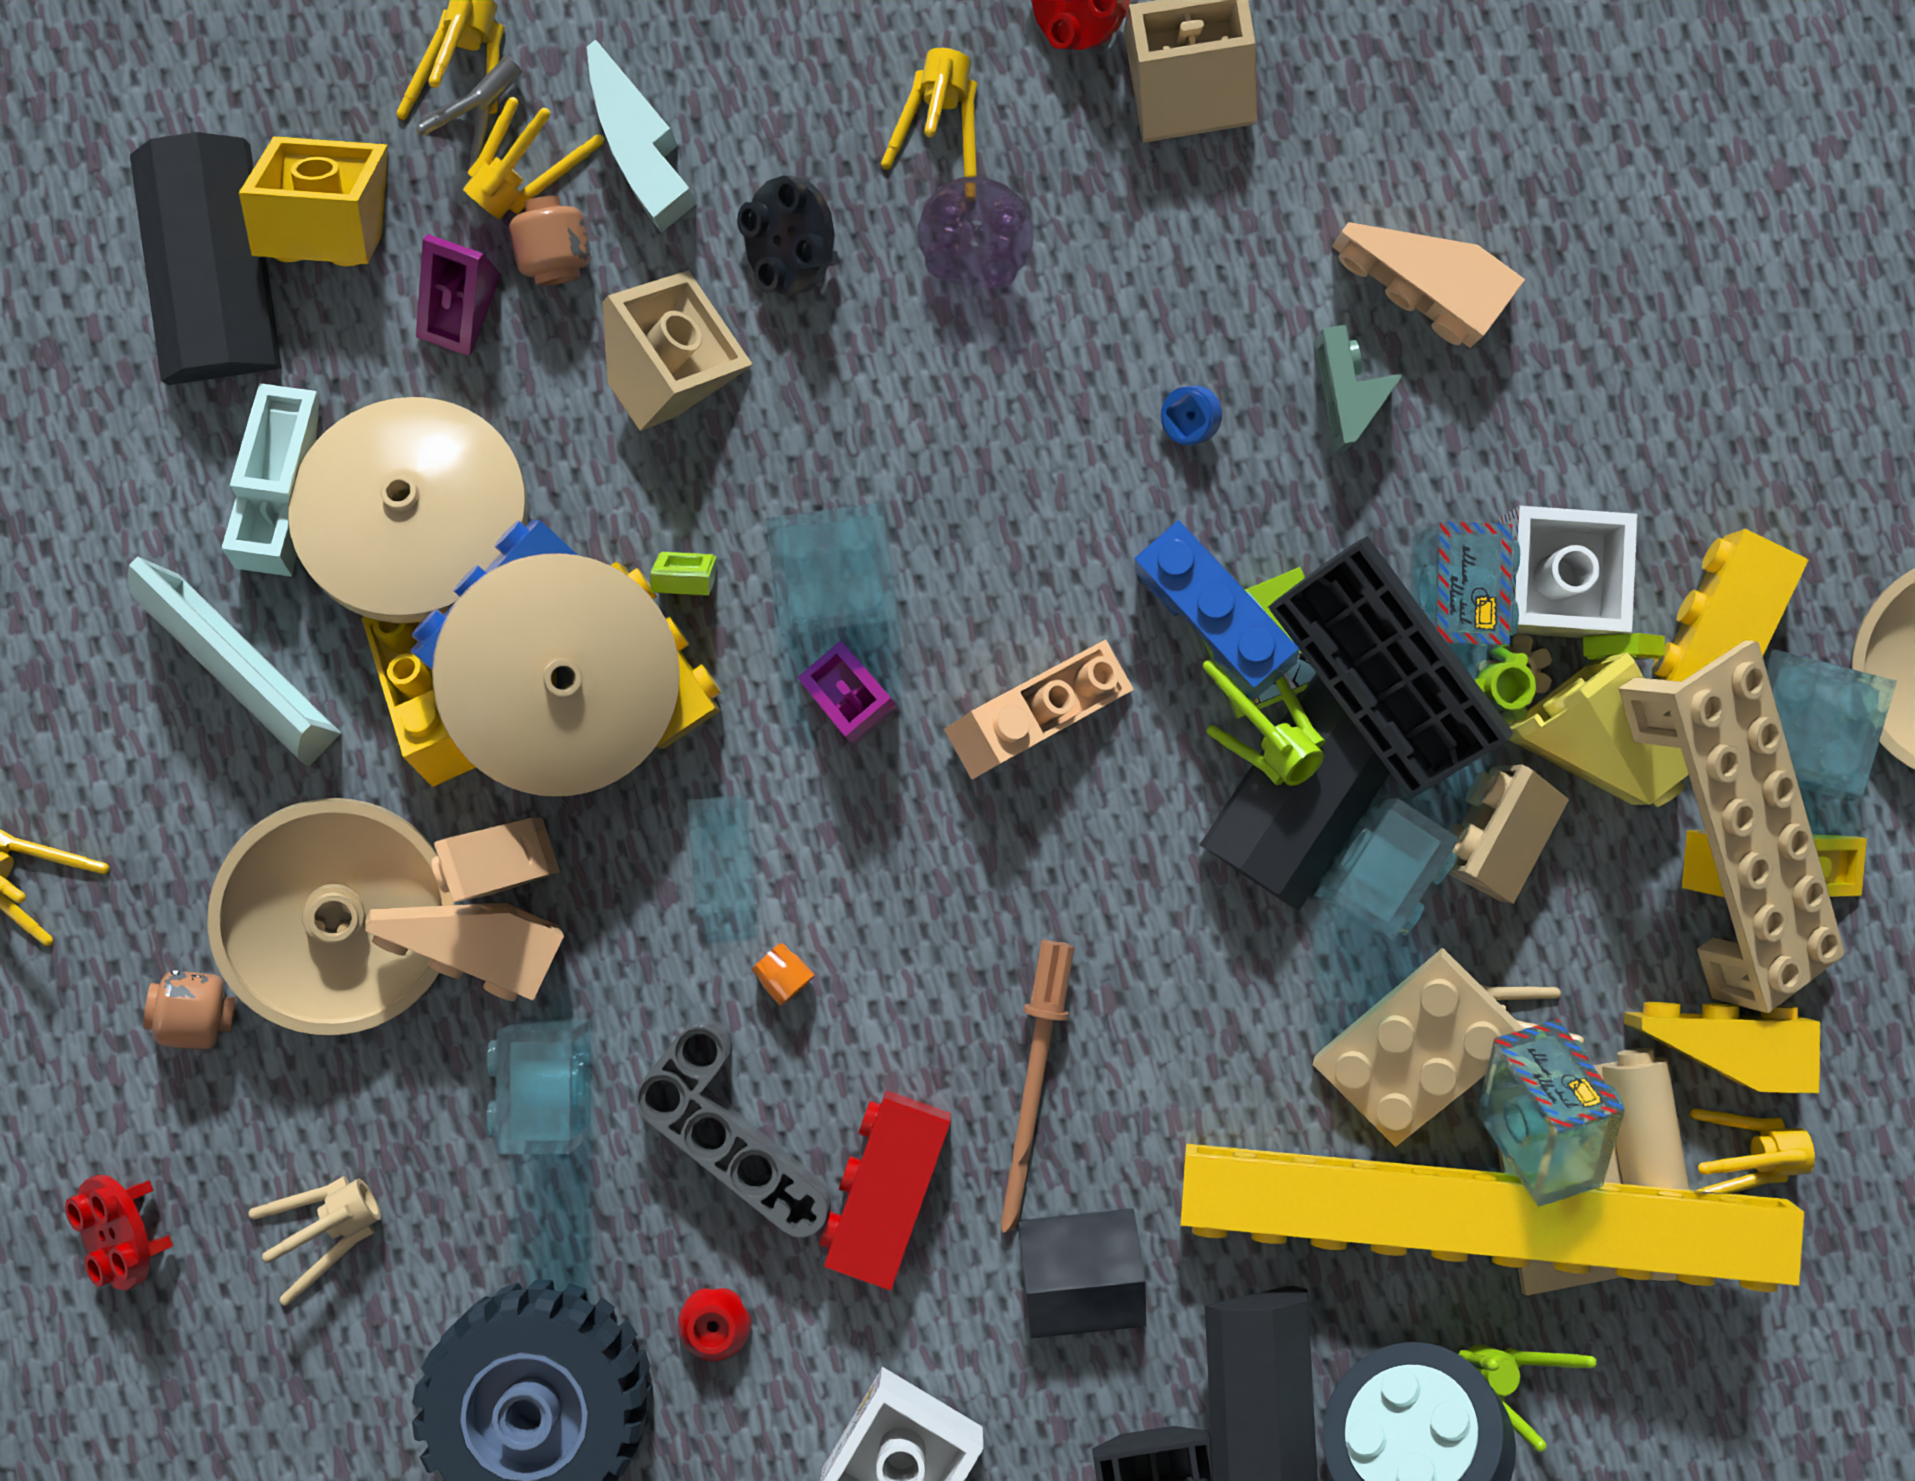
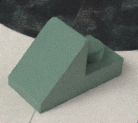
(1347, 402)

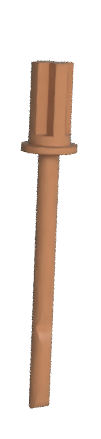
(1046, 1005)

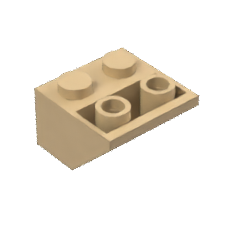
(1191, 66)
(1504, 829)

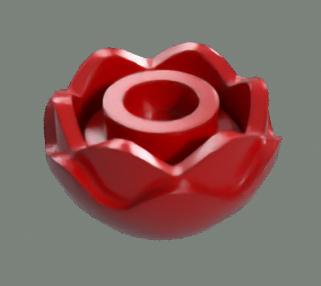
(719, 1306)

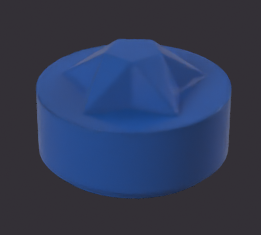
(1191, 415)

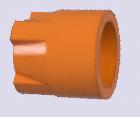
(782, 974)

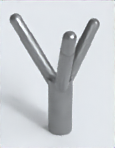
(482, 97)

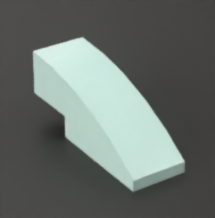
(638, 141)
(273, 446)

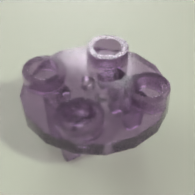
(948, 229)

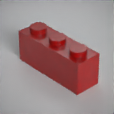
(884, 1188)

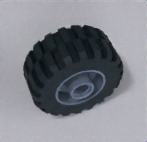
(533, 1390)

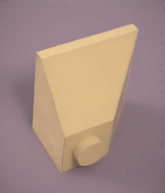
(667, 348)

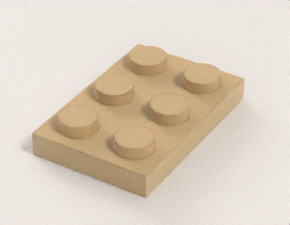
(1416, 1047)

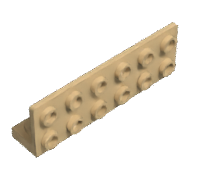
(1753, 825)

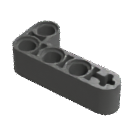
(741, 1136)

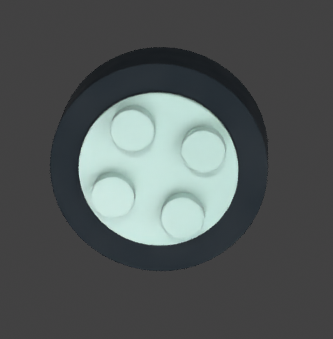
(1417, 1418)

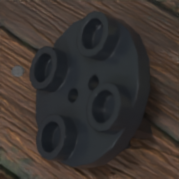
(788, 235)

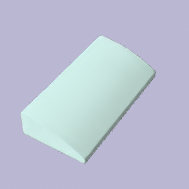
(231, 660)

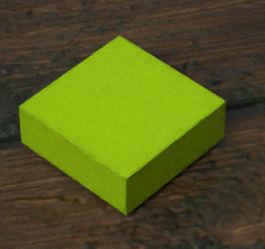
(683, 573)
(1638, 645)

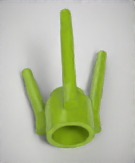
(1508, 684)
(1290, 752)
(1503, 1375)

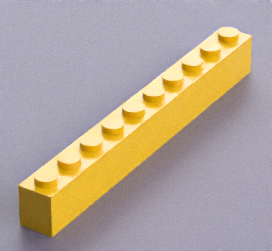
(1491, 1215)

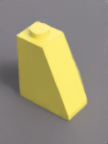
(1589, 735)

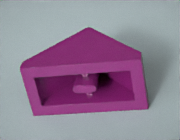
(453, 294)
(848, 693)

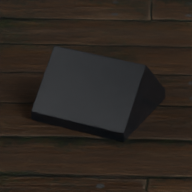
(1083, 1273)

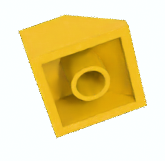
(316, 201)

